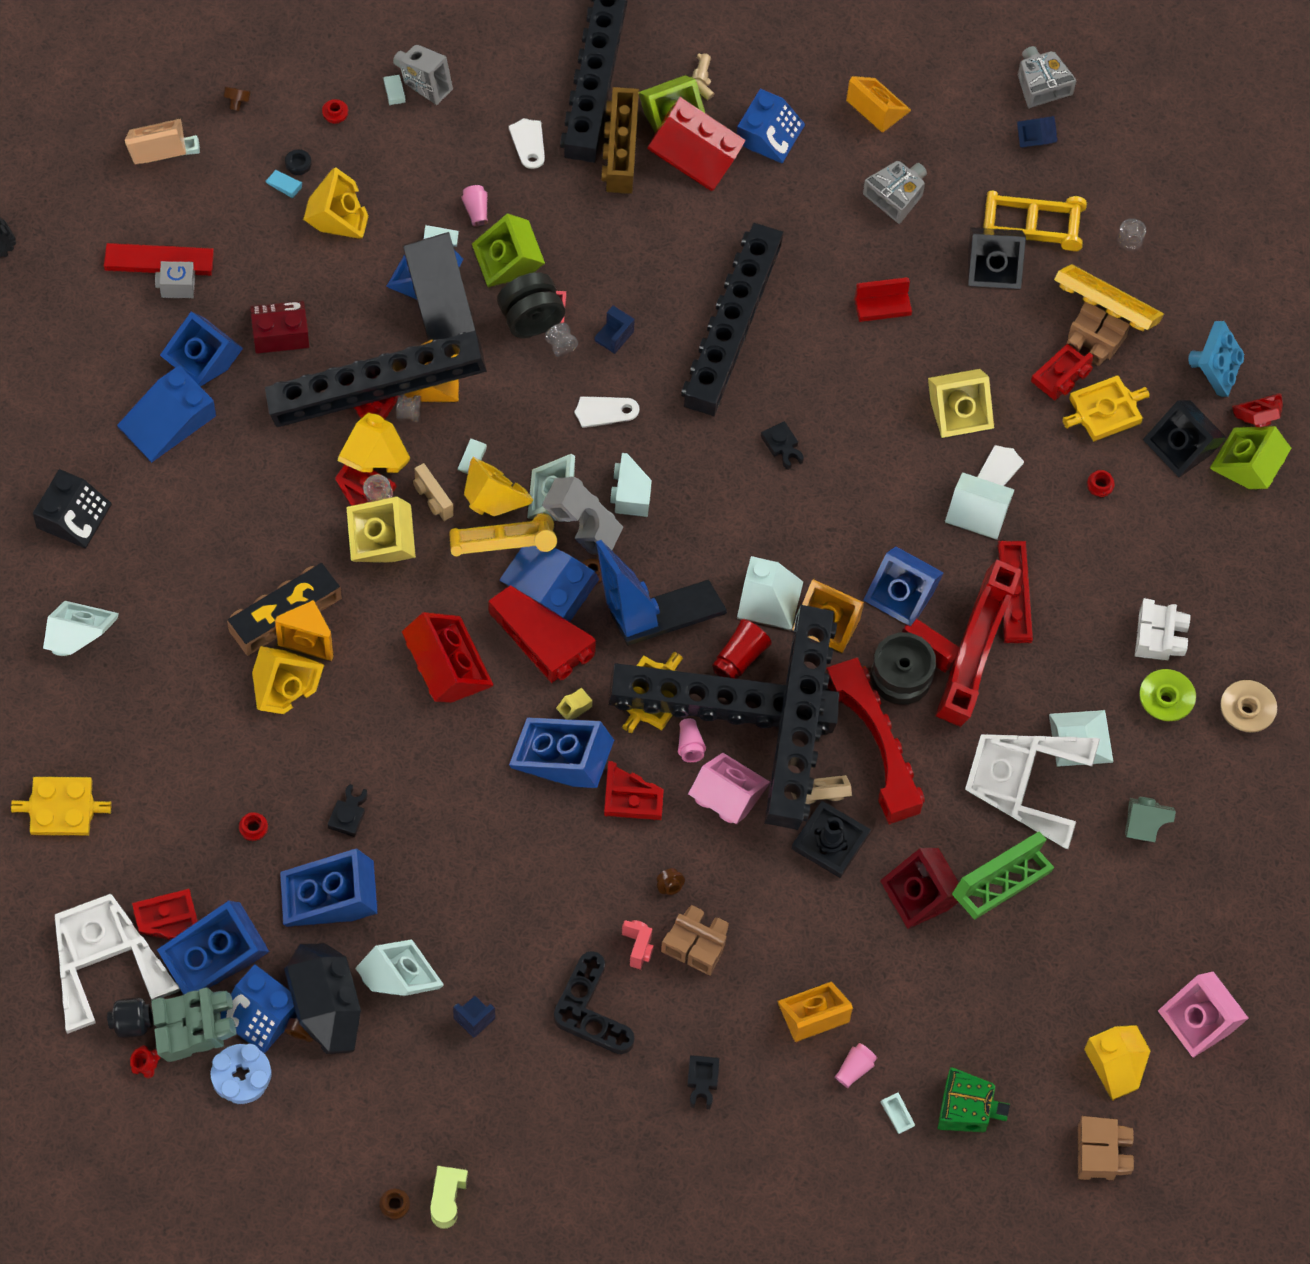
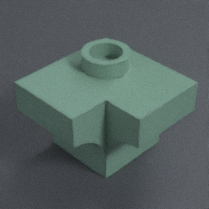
(1146, 818)

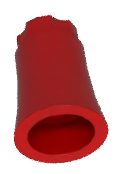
(741, 650)

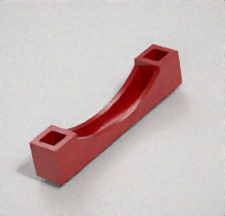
(965, 677)
(900, 796)

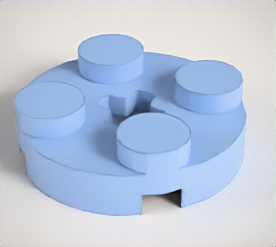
(248, 1058)

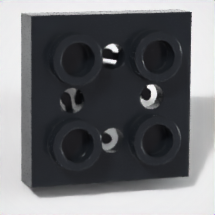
(836, 833)

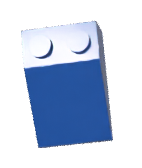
(167, 414)
(551, 579)
(625, 594)
(563, 750)
(329, 890)
(213, 948)

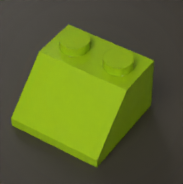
(660, 98)
(507, 251)
(1252, 456)

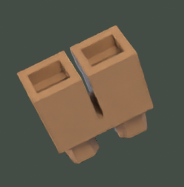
(1097, 333)
(687, 931)
(1099, 1148)

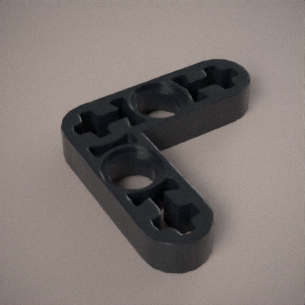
(579, 1007)

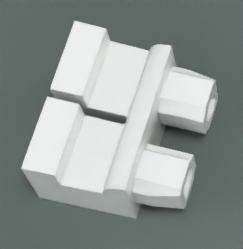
(1157, 629)

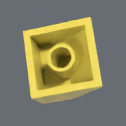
(961, 402)
(381, 531)

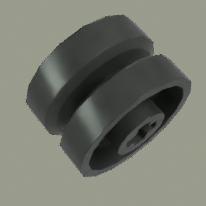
(531, 305)
(903, 668)

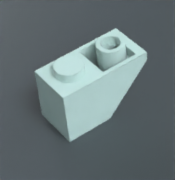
(633, 488)

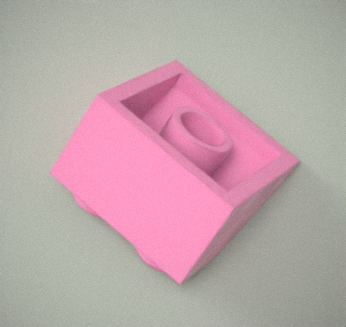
(728, 788)
(1202, 1013)

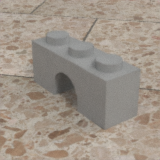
(573, 502)

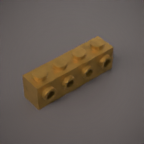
(622, 140)

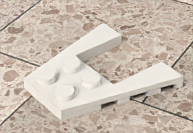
(1003, 771)
(95, 934)

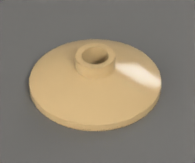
(1251, 695)

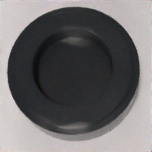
(298, 162)

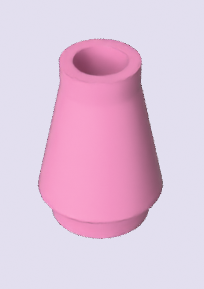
(476, 204)
(691, 744)
(856, 1064)

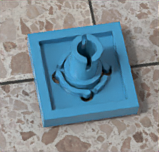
(1219, 359)

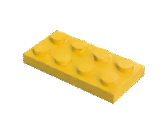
(1116, 301)

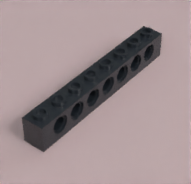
(593, 79)
(760, 241)
(368, 390)
(709, 688)
(780, 809)

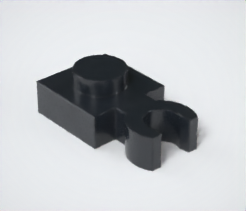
(782, 441)
(348, 815)
(703, 1076)

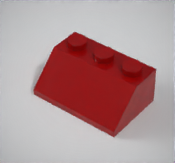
(696, 144)
(446, 657)

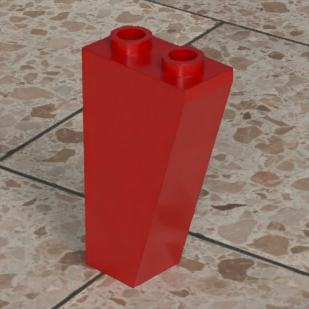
(542, 634)

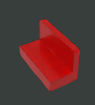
(883, 299)
(942, 647)

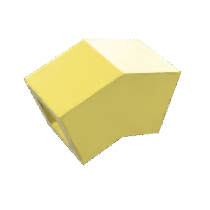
(574, 704)

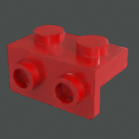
(1062, 372)

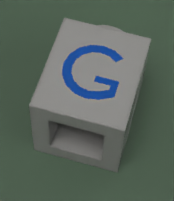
(176, 279)

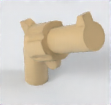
(701, 76)

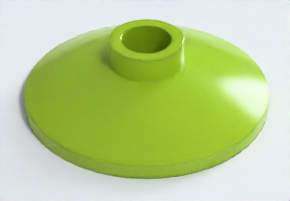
(1170, 684)

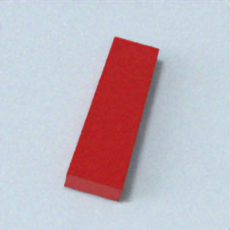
(149, 257)
(1017, 616)

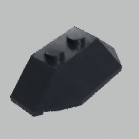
(324, 996)

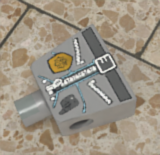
(425, 72)
(1044, 77)
(896, 189)

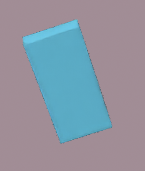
(284, 183)

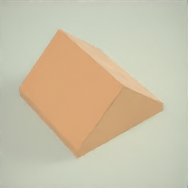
(156, 142)

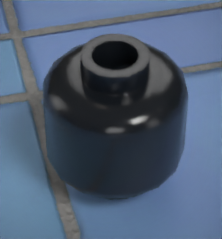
(130, 1017)

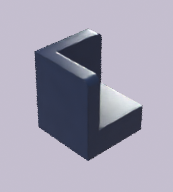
(1037, 131)
(616, 331)
(474, 1016)

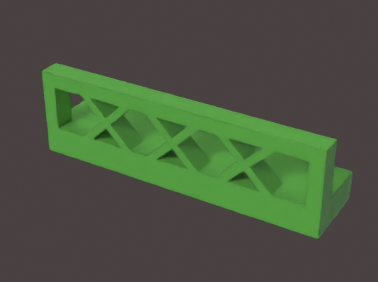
(1000, 867)

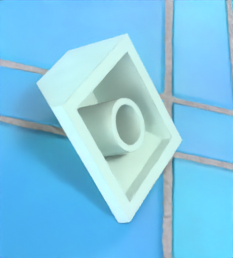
(769, 594)
(75, 626)
(1083, 725)
(398, 970)

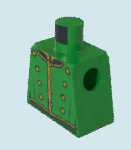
(969, 1103)

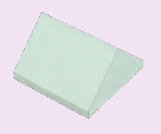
(542, 480)
(979, 505)

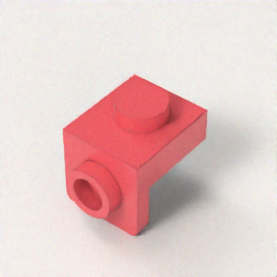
(642, 949)

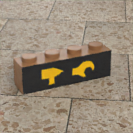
(256, 623)

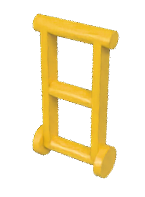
(1073, 205)
(541, 526)

